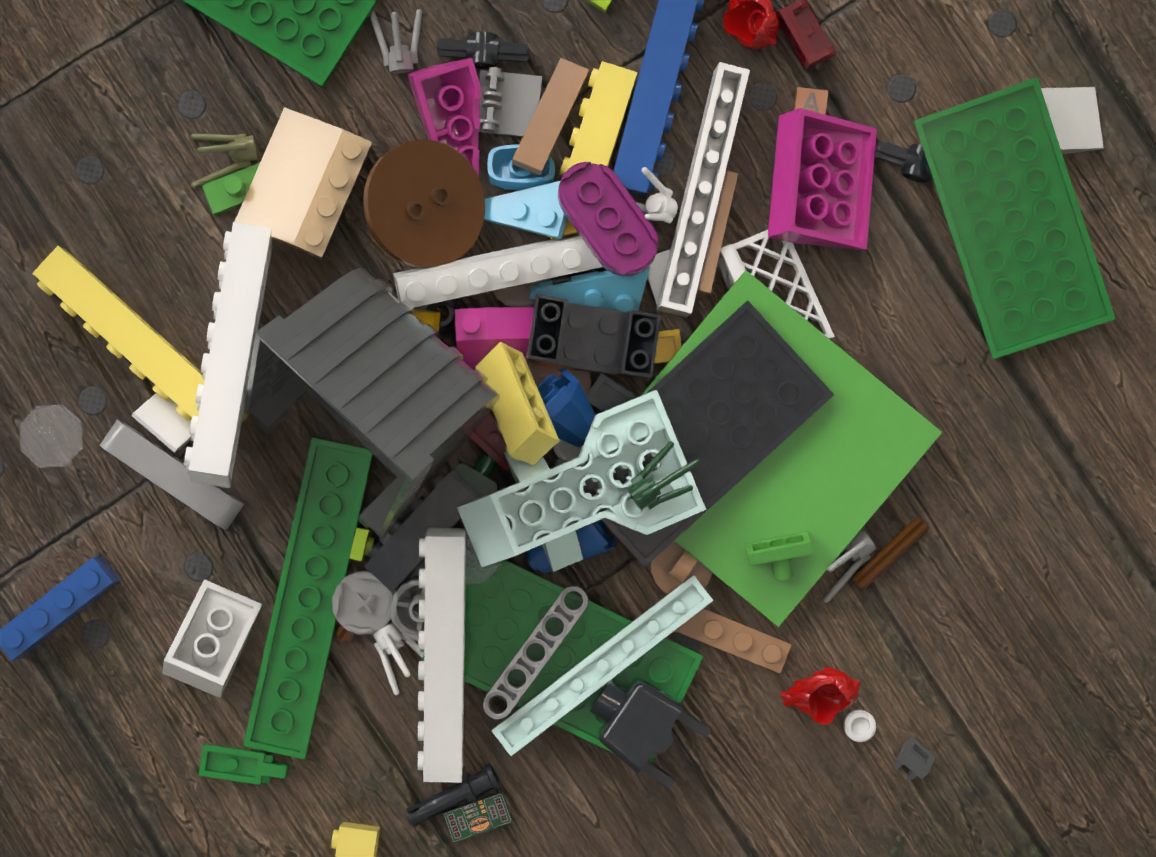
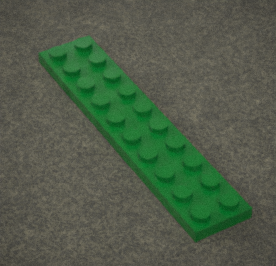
(303, 608)

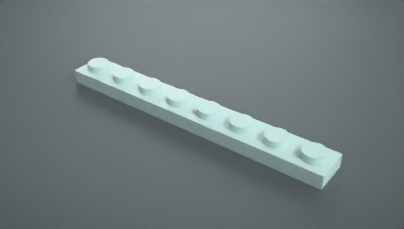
(602, 665)

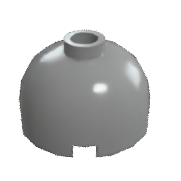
(405, 608)

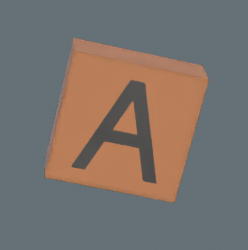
(811, 99)

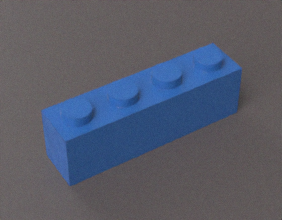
(57, 608)

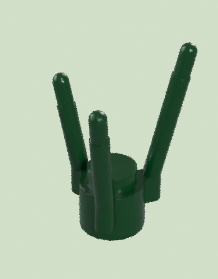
(646, 491)

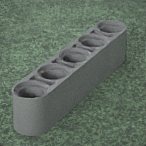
(170, 474)
(525, 663)

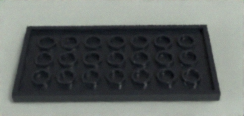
(729, 410)

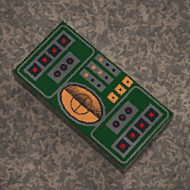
(477, 817)

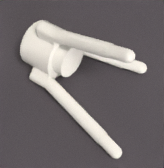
(660, 205)
(390, 640)

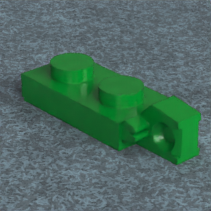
(240, 764)

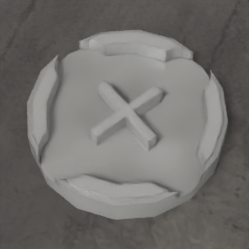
(362, 603)

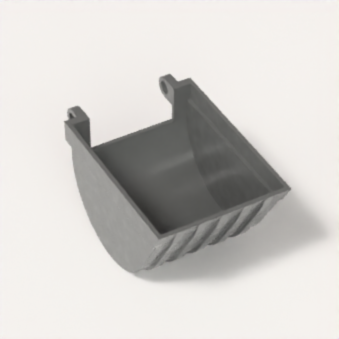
(377, 377)

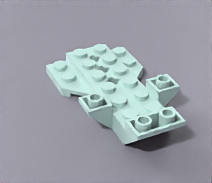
(551, 502)

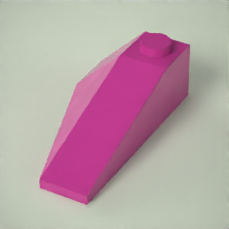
(450, 105)
(483, 328)

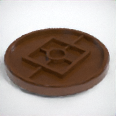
(424, 203)

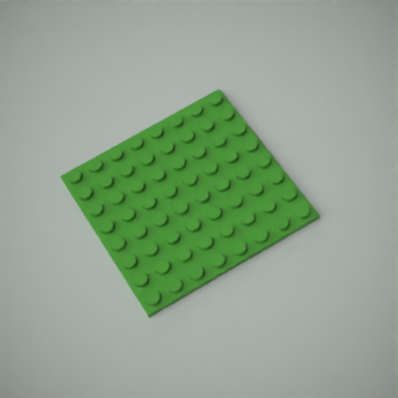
(819, 478)

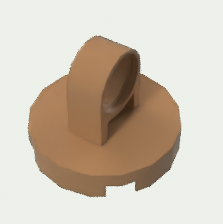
(675, 566)

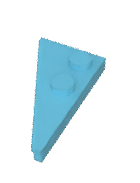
(529, 210)
(598, 290)

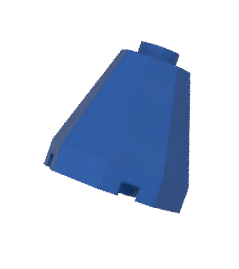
(567, 407)

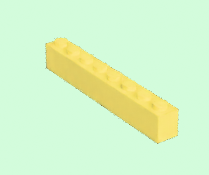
(122, 328)

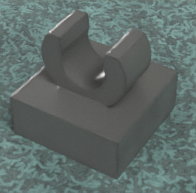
(915, 758)

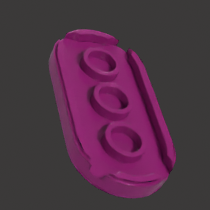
(607, 218)

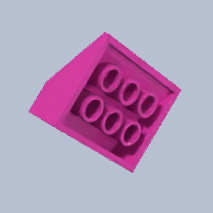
(822, 181)

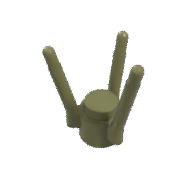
(240, 147)

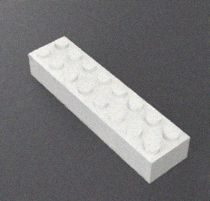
(231, 348)

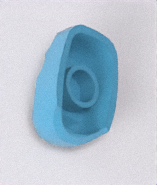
(511, 177)

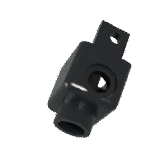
(641, 724)

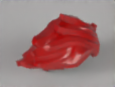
(751, 23)
(823, 694)

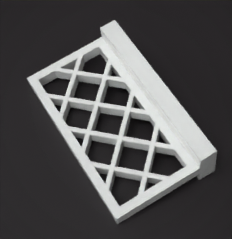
(732, 268)

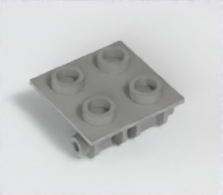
(507, 101)

